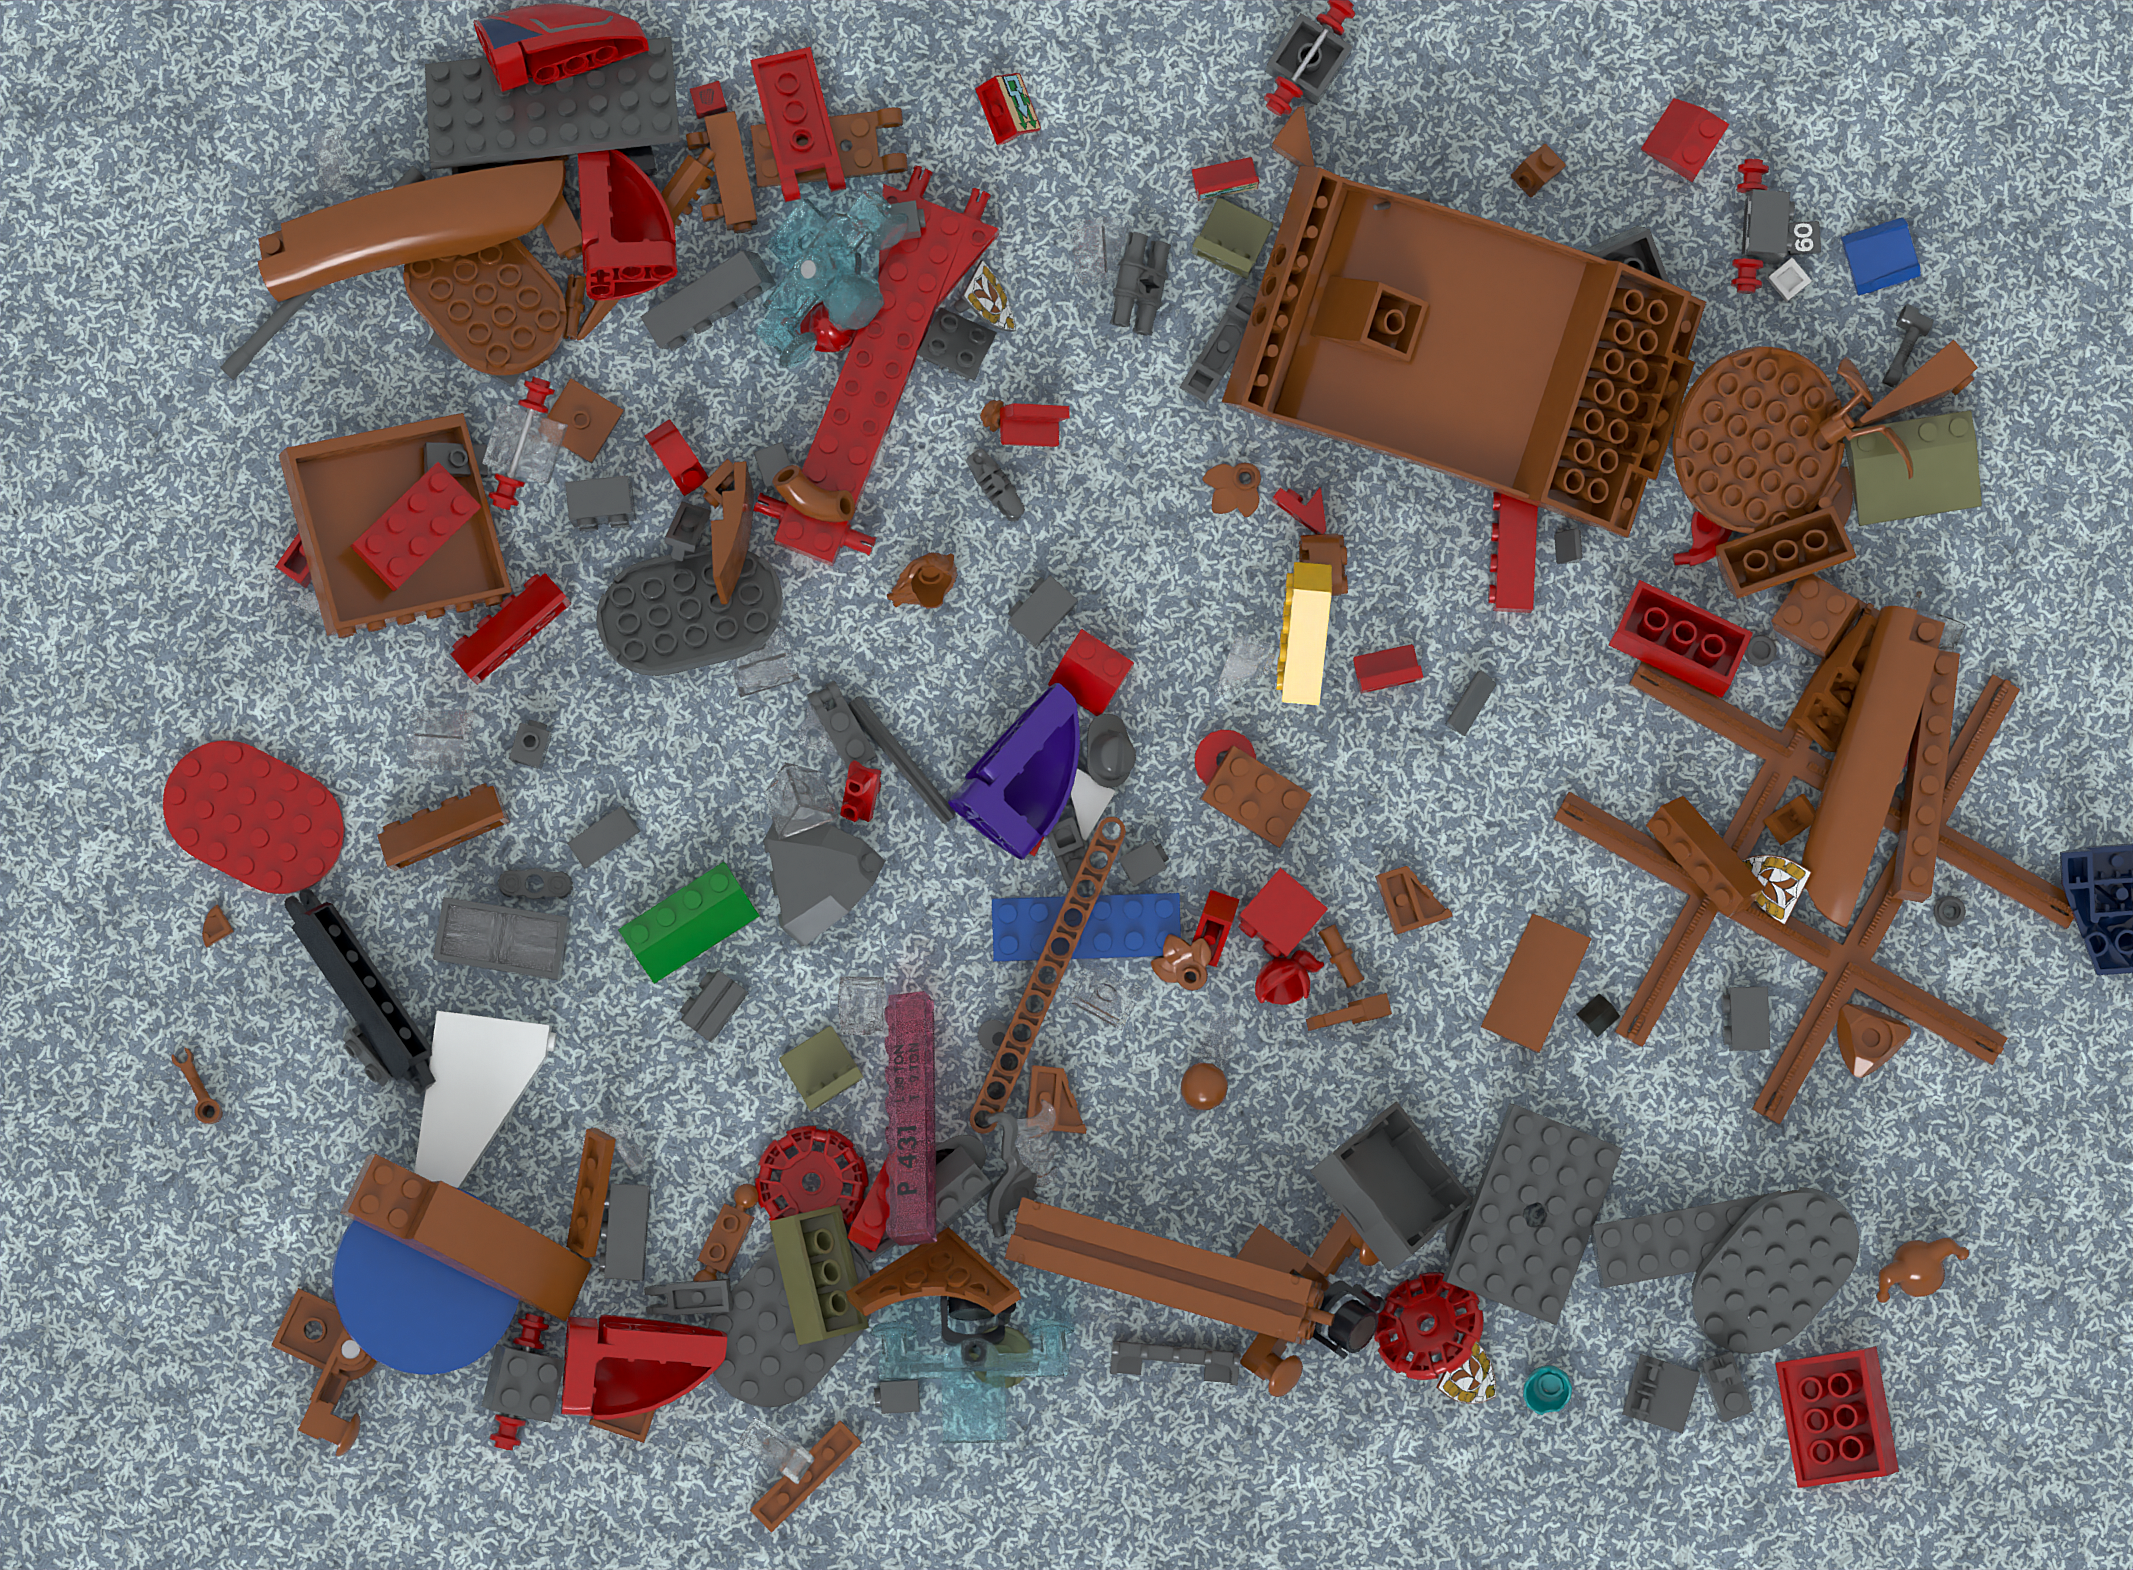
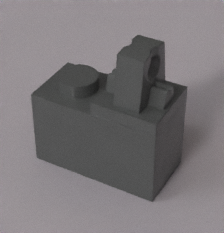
(1725, 1386)

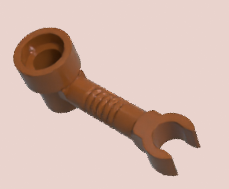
(204, 1100)

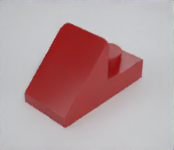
(1310, 516)

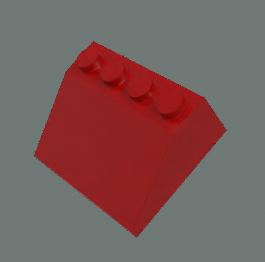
(1837, 1417)

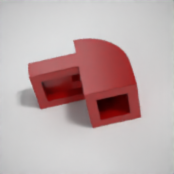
(676, 457)

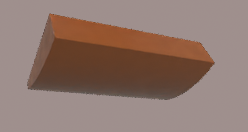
(1536, 983)

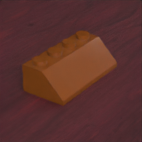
(1784, 552)
(443, 827)

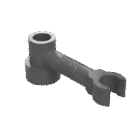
(1914, 324)

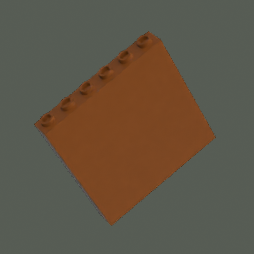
(348, 484)

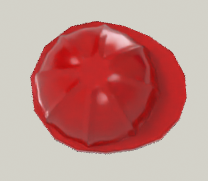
(828, 336)

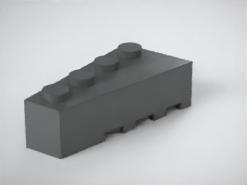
(708, 299)

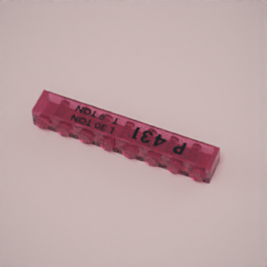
(911, 1119)

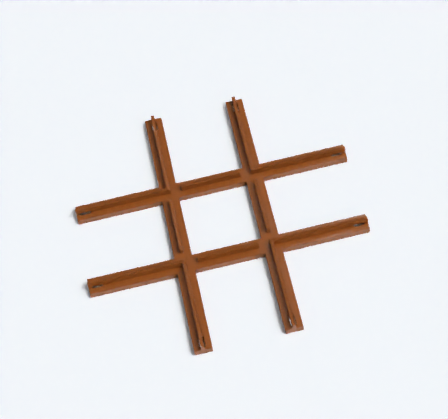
(1846, 964)

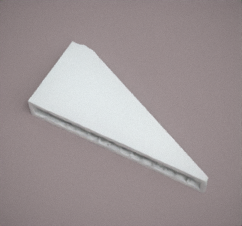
(479, 1077)

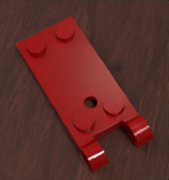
(796, 109)

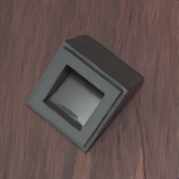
(1568, 546)

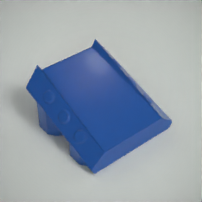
(1881, 256)

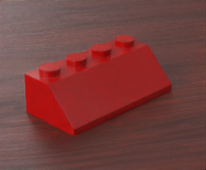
(510, 628)

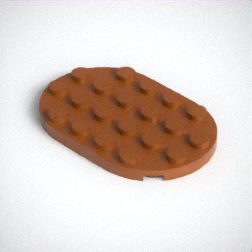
(490, 307)

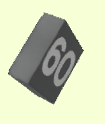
(1805, 238)

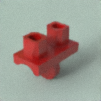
(860, 792)

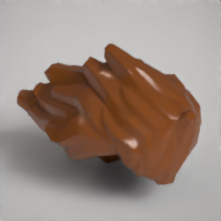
(925, 581)

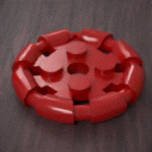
(811, 1162)
(1440, 1338)

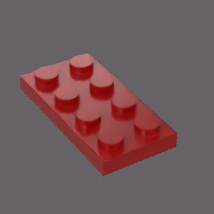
(415, 526)

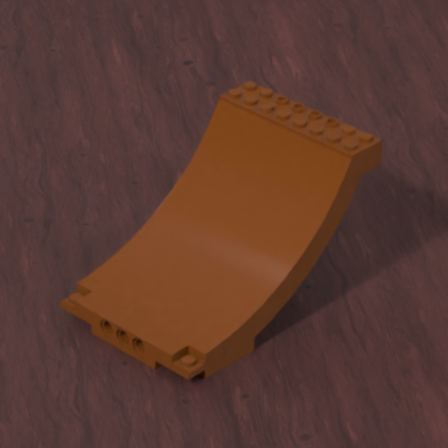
(1467, 349)

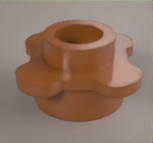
(991, 414)

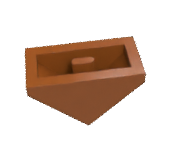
(1294, 140)

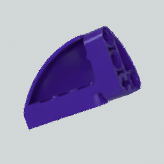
(1024, 776)

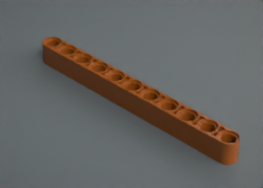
(1047, 958)

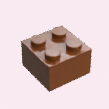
(1816, 615)

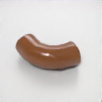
(811, 499)

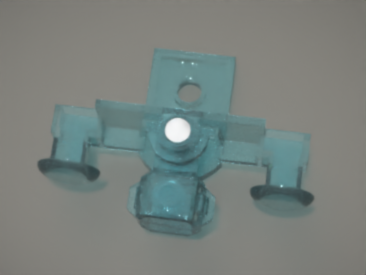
(826, 271)

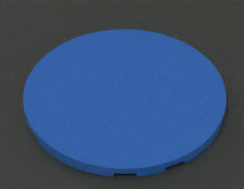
(413, 1307)

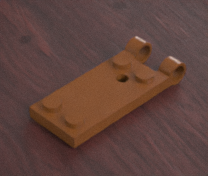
(858, 162)

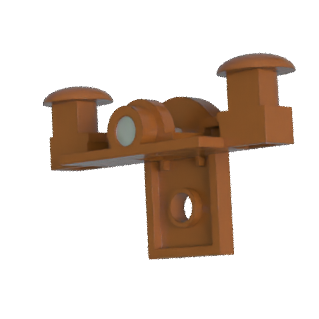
(334, 1354)

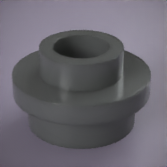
(1959, 909)

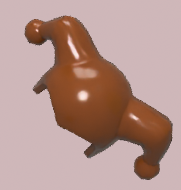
(1918, 1267)

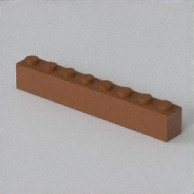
(1926, 784)

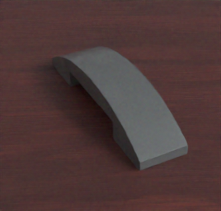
(1221, 348)

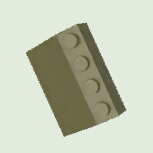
(1943, 469)

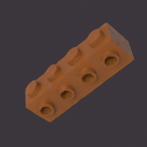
(1705, 856)

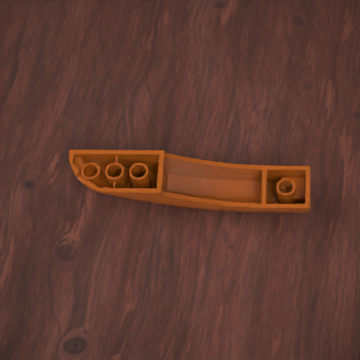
(409, 225)
(1869, 759)

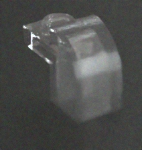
(623, 1133)

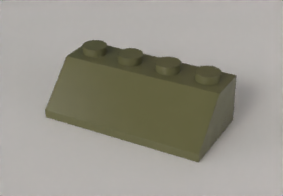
(817, 1274)

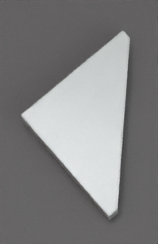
(1089, 802)

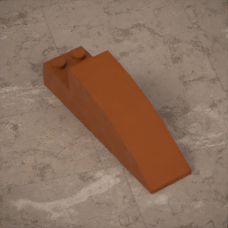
(466, 1235)

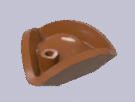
(1868, 1038)

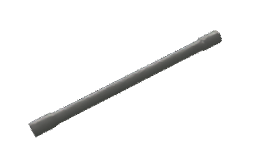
(244, 355)

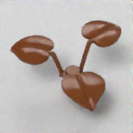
(1841, 422)

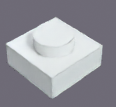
(1789, 279)

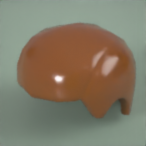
(1204, 1086)

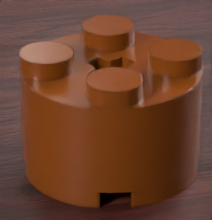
(1327, 550)

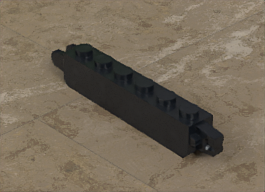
(362, 989)

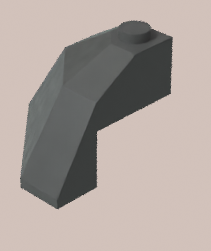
(819, 877)

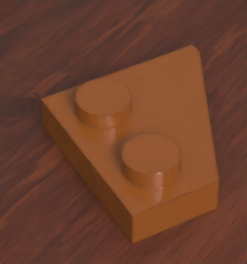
(1409, 901)
(1053, 1086)

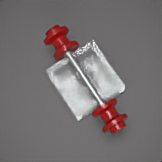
(524, 443)

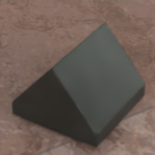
(1598, 1015)

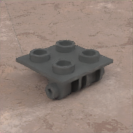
(956, 344)
(1661, 1393)

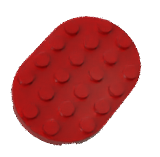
(253, 817)

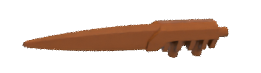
(676, 195)

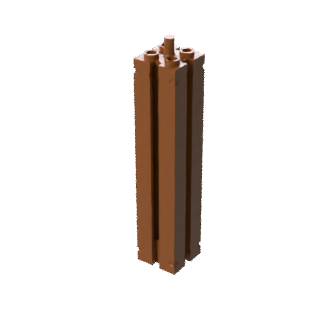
(1167, 1272)

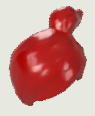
(1285, 979)

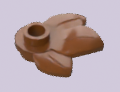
(1230, 491)
(1182, 958)

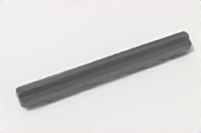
(901, 760)

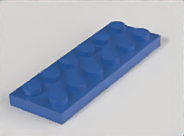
(1115, 929)

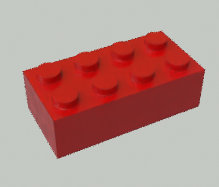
(1680, 639)

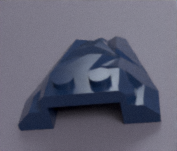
(2101, 900)

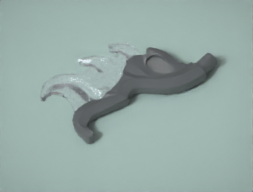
(1026, 1160)

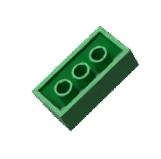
(688, 922)

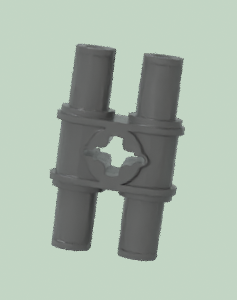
(1140, 283)

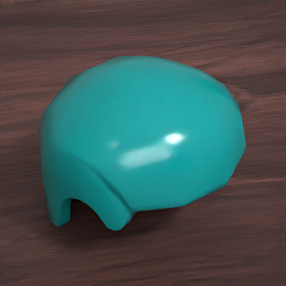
(1555, 1382)

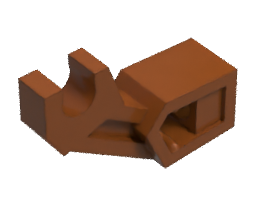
(1357, 1011)

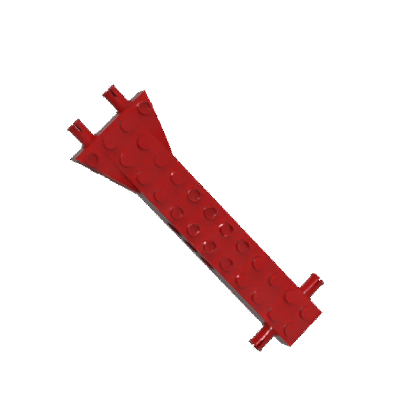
(914, 283)

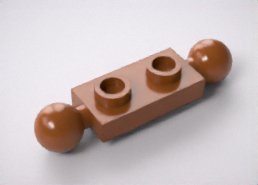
(727, 1234)

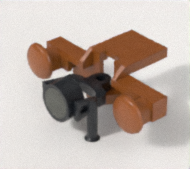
(1353, 1321)

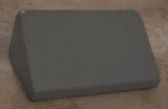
(1471, 703)

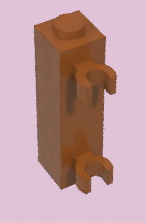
(730, 170)
(561, 224)

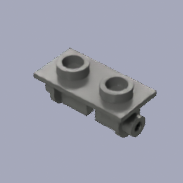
(359, 1047)

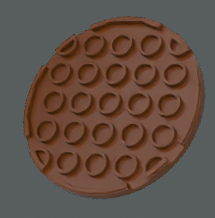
(1753, 441)

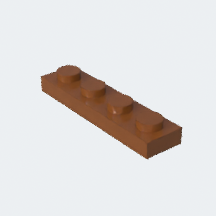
(591, 1192)
(787, 1495)

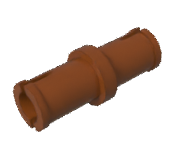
(574, 304)
(1341, 955)

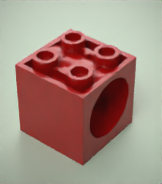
(1281, 914)

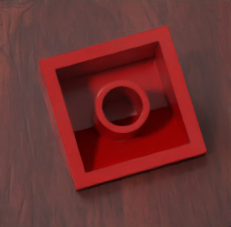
(1685, 138)
(1091, 672)

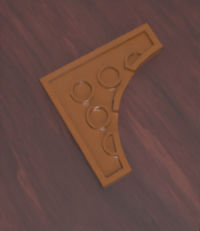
(936, 1269)

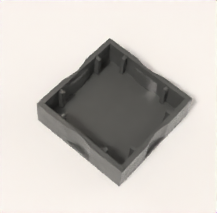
(1392, 1186)

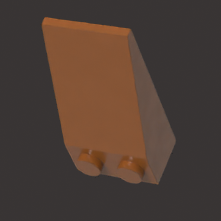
(1944, 373)

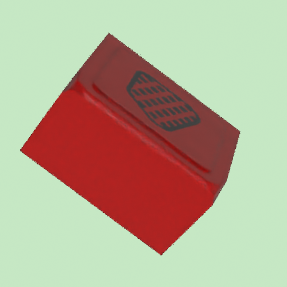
(708, 99)

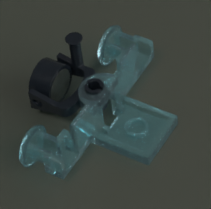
(973, 1409)

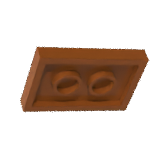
(1255, 796)

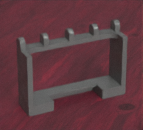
(1219, 1364)

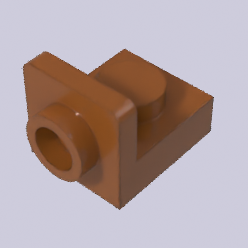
(721, 478)

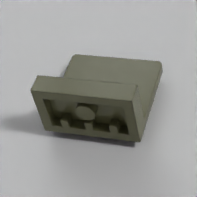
(1232, 238)
(821, 1068)

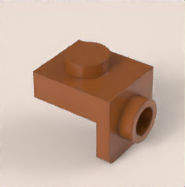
(1537, 170)
(1791, 819)

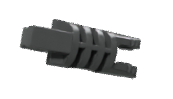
(995, 485)

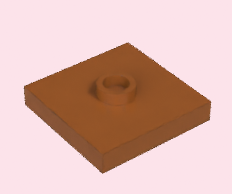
(588, 419)

